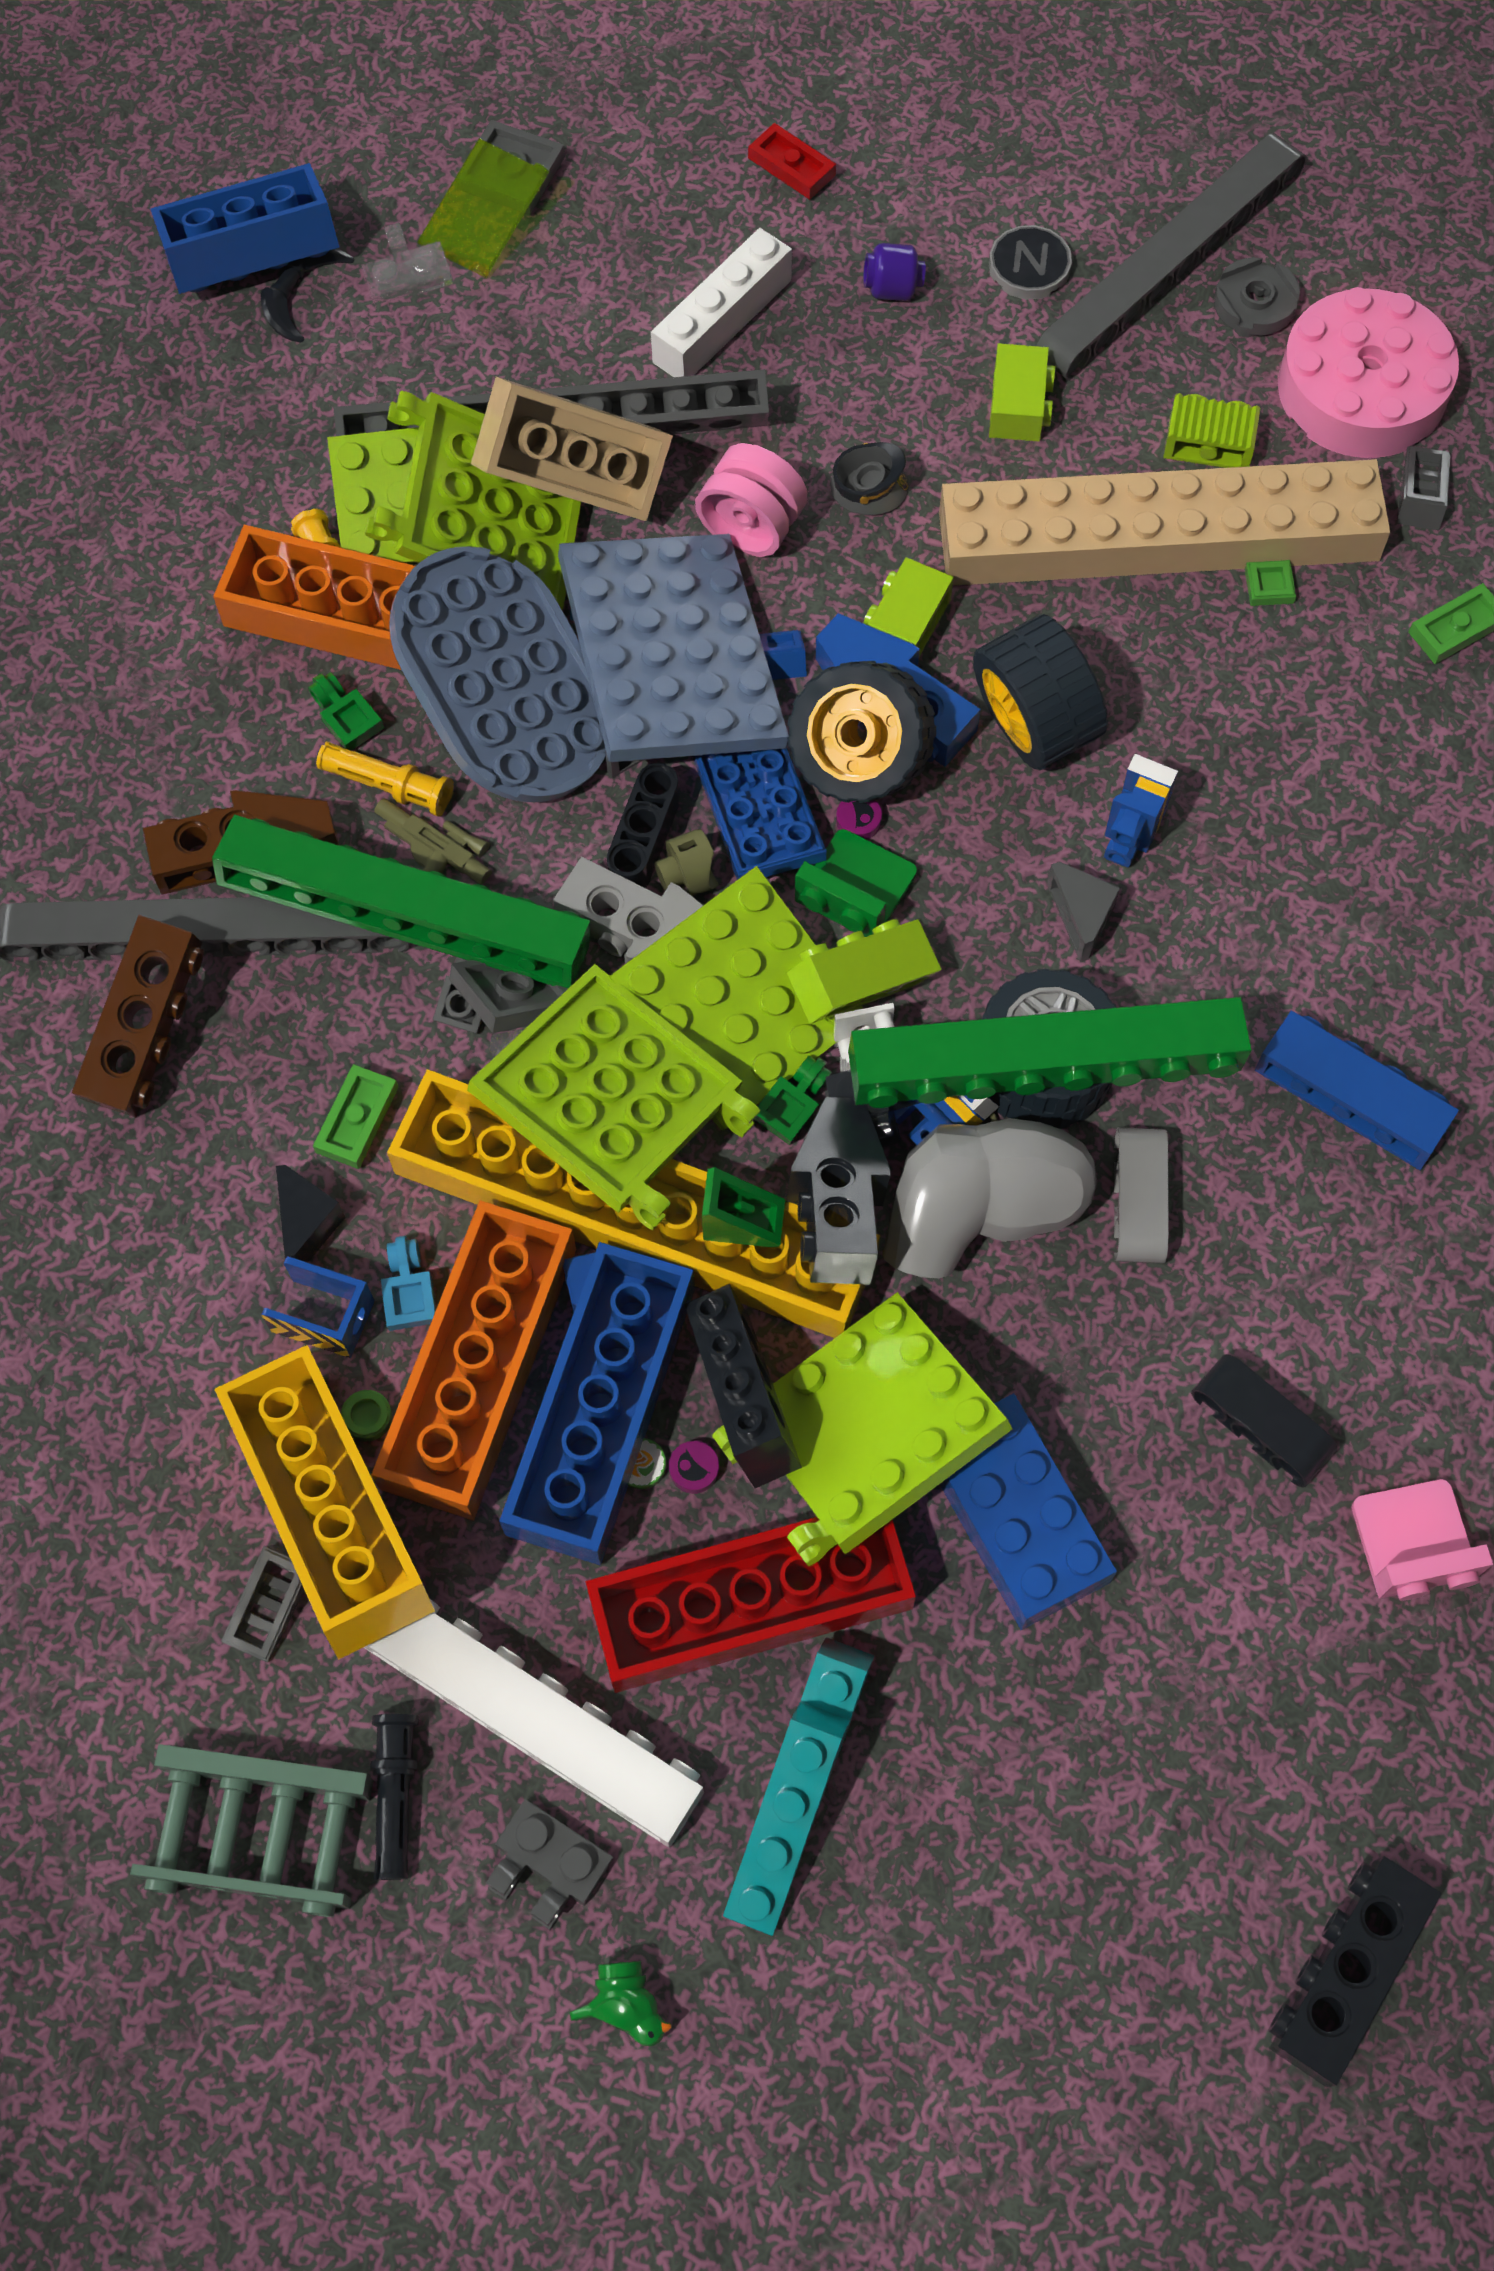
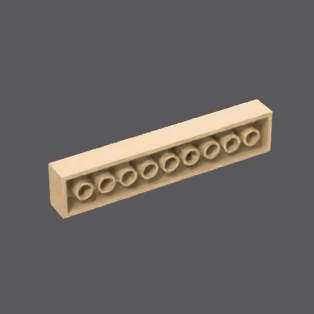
(1162, 522)

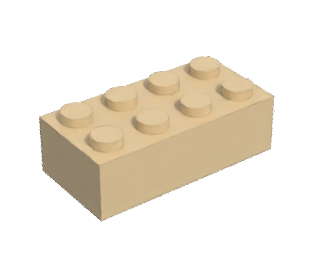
(570, 449)

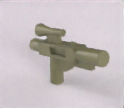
(431, 847)

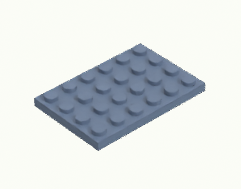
(671, 647)

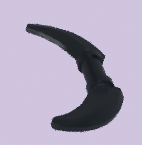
(275, 298)

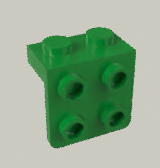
(855, 884)

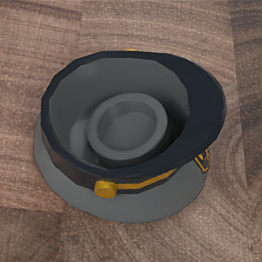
(870, 478)

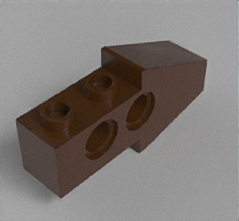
(171, 839)

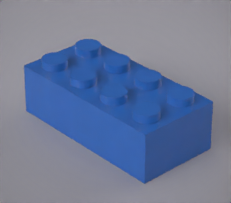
(245, 228)
(1027, 1523)

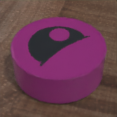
(859, 818)
(693, 1467)

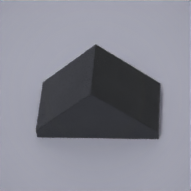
(306, 1214)

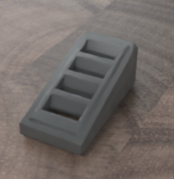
(1421, 509)
(261, 1575)

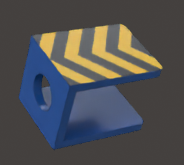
(341, 1341)

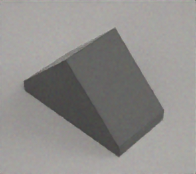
(1083, 905)

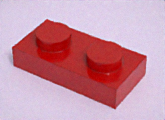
(792, 161)

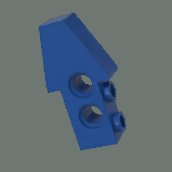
(852, 641)

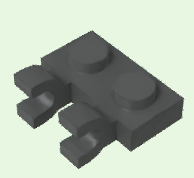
(554, 1854)

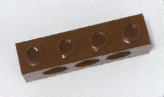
(131, 991)

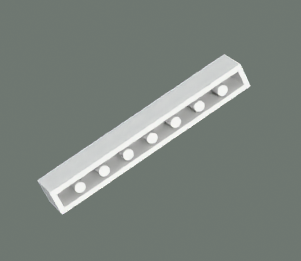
(544, 1723)

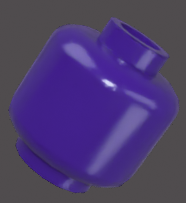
(893, 272)

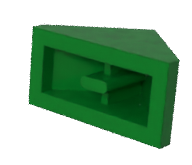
(740, 1211)

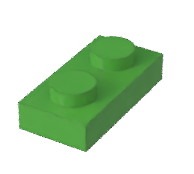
(1455, 624)
(355, 1116)

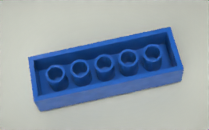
(598, 1404)

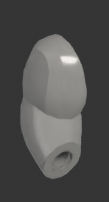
(988, 1181)

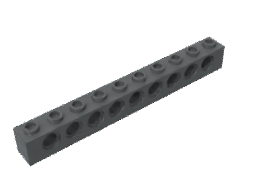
(667, 404)

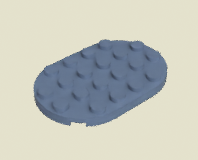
(498, 673)

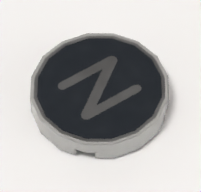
(1030, 262)

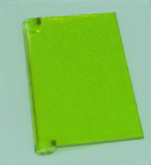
(483, 207)

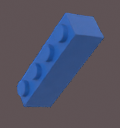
(1356, 1089)

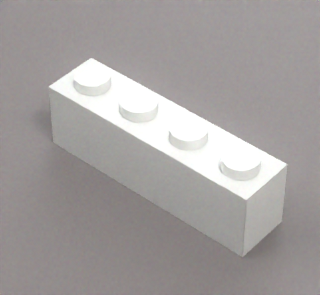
(721, 305)

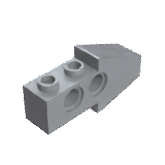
(637, 908)

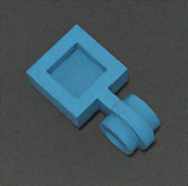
(408, 1297)

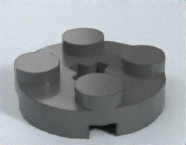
(1252, 316)

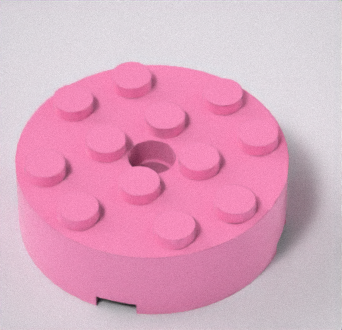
(1368, 372)

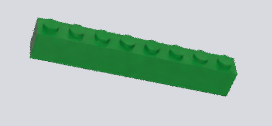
(401, 901)
(1048, 1052)

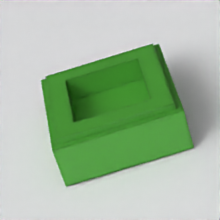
(1270, 583)

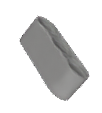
(1143, 1195)

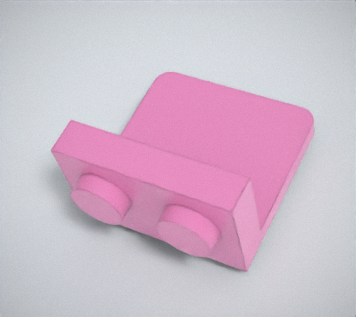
(1417, 1541)

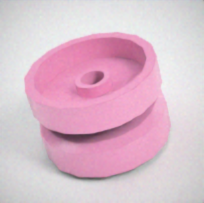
(752, 499)

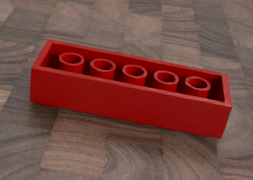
(741, 1602)

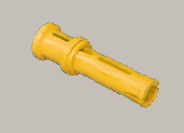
(402, 782)

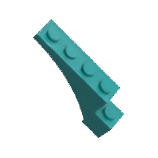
(798, 1785)

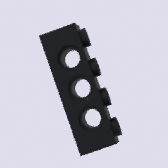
(742, 1387)
(1407, 1906)

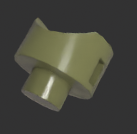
(688, 866)

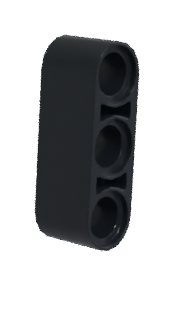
(645, 811)
(1266, 1419)

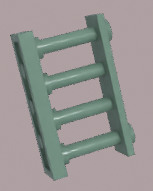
(237, 1777)

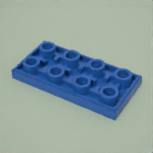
(760, 810)

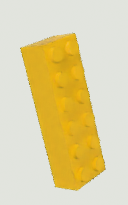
(324, 1502)

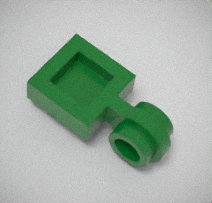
(348, 717)
(788, 1107)

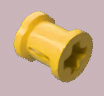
(313, 526)

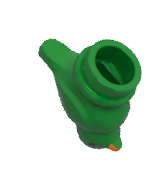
(625, 2003)

